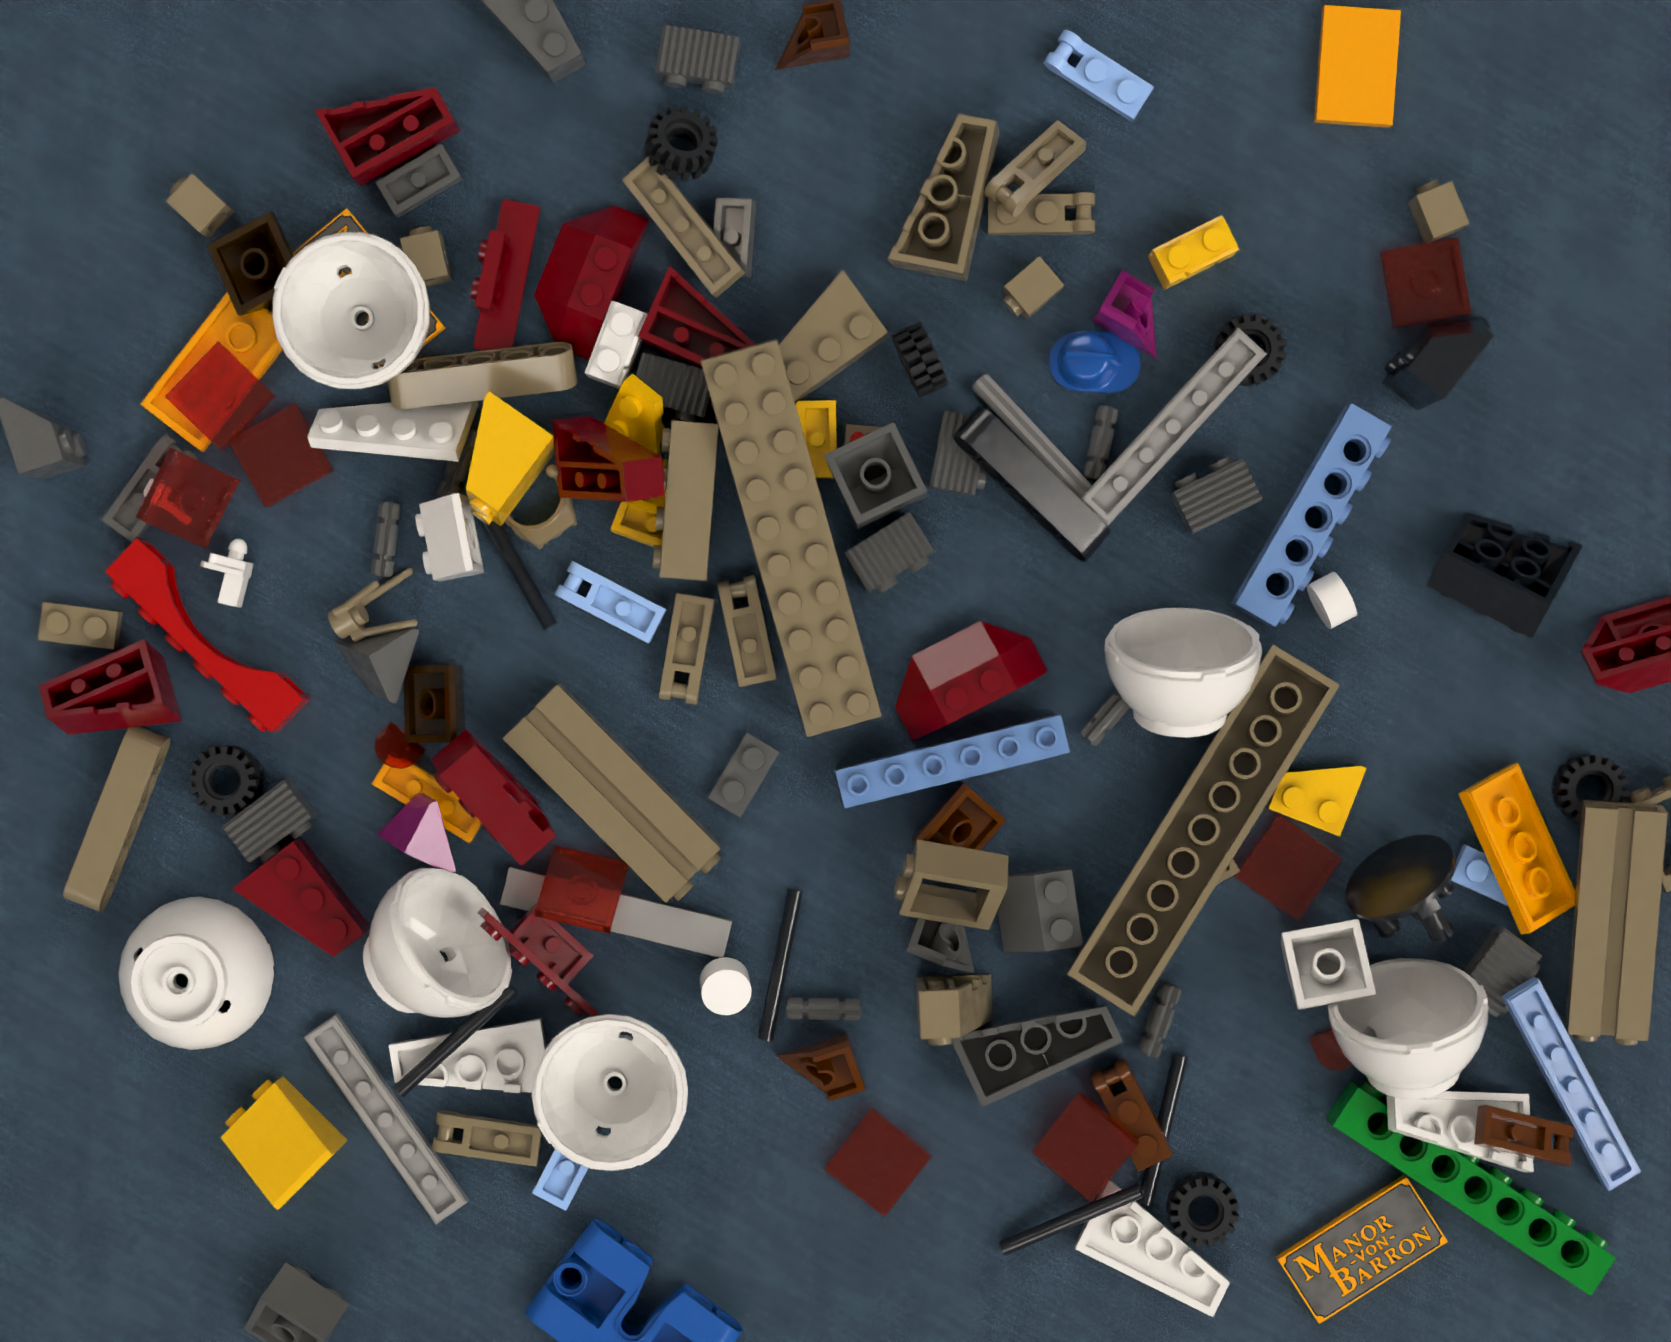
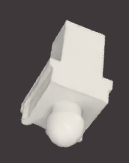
(236, 573)

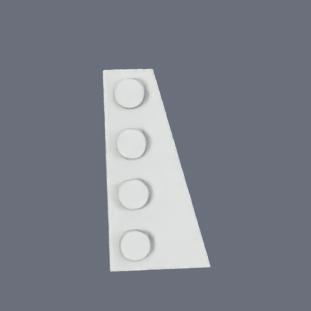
(382, 429)
(490, 1059)
(1451, 1122)
(1151, 1253)

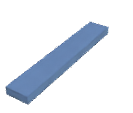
(1571, 1083)

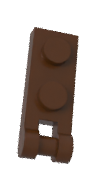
(1133, 1114)
(1523, 1135)

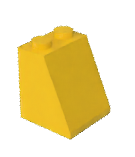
(505, 460)
(281, 1140)

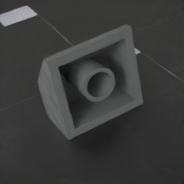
(40, 443)
(875, 475)
(1040, 912)
(296, 1309)

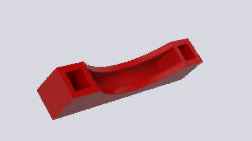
(152, 583)

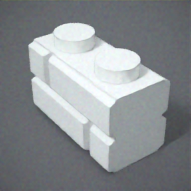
(616, 345)

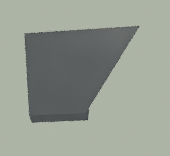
(381, 660)
(941, 944)

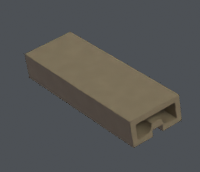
(614, 794)
(1615, 921)

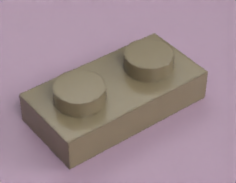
(80, 626)

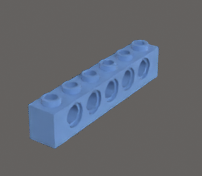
(1351, 426)
(952, 760)

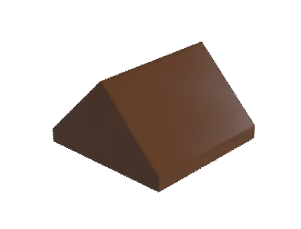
(961, 821)

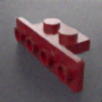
(504, 275)
(549, 949)

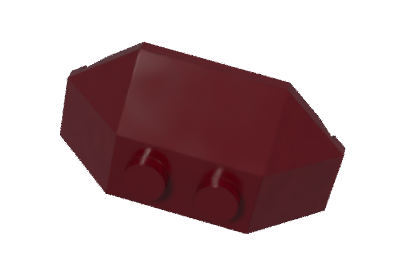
(587, 273)
(1631, 647)
(964, 676)

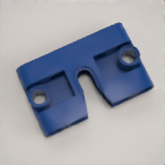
(609, 1286)

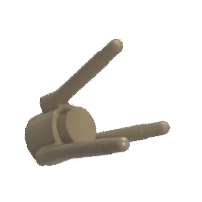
(351, 616)

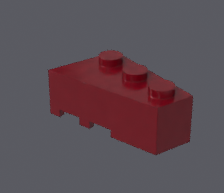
(387, 131)
(688, 325)
(603, 463)
(113, 693)
(493, 796)
(305, 898)

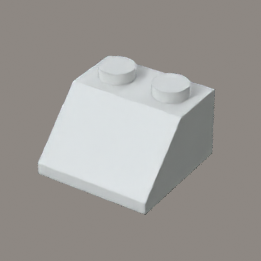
(449, 538)
(1327, 964)

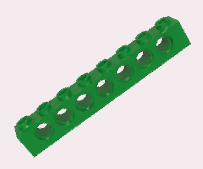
(1582, 1267)

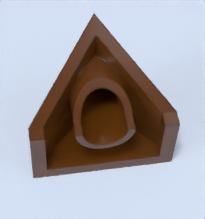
(818, 36)
(828, 1066)

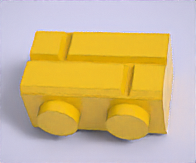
(1193, 252)

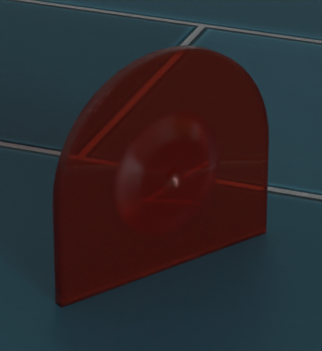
(394, 750)
(1329, 1051)

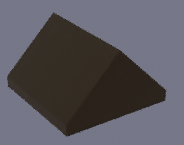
(251, 262)
(433, 703)

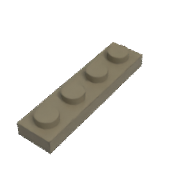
(684, 227)

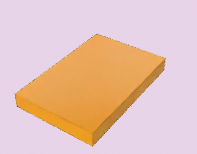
(1357, 66)

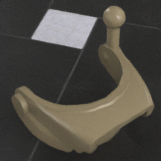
(552, 528)

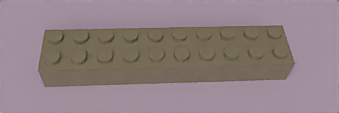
(791, 537)
(1202, 831)

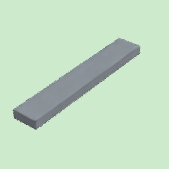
(1173, 426)
(636, 917)
(386, 1118)

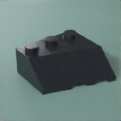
(1437, 360)
(1503, 572)

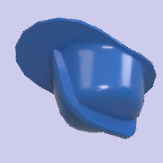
(1094, 362)

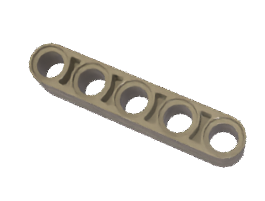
(474, 374)
(116, 818)

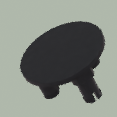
(1402, 882)

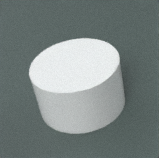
(1331, 600)
(725, 986)

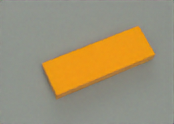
(411, 781)

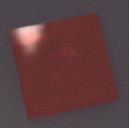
(1425, 282)
(220, 396)
(280, 456)
(187, 498)
(1288, 867)
(581, 889)
(1085, 1147)
(878, 1161)

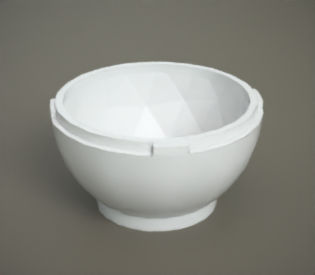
(319, 310)
(1182, 668)
(414, 922)
(219, 955)
(1416, 1027)
(575, 1097)

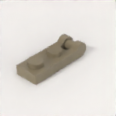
(1035, 167)
(1044, 216)
(747, 632)
(686, 647)
(488, 1138)

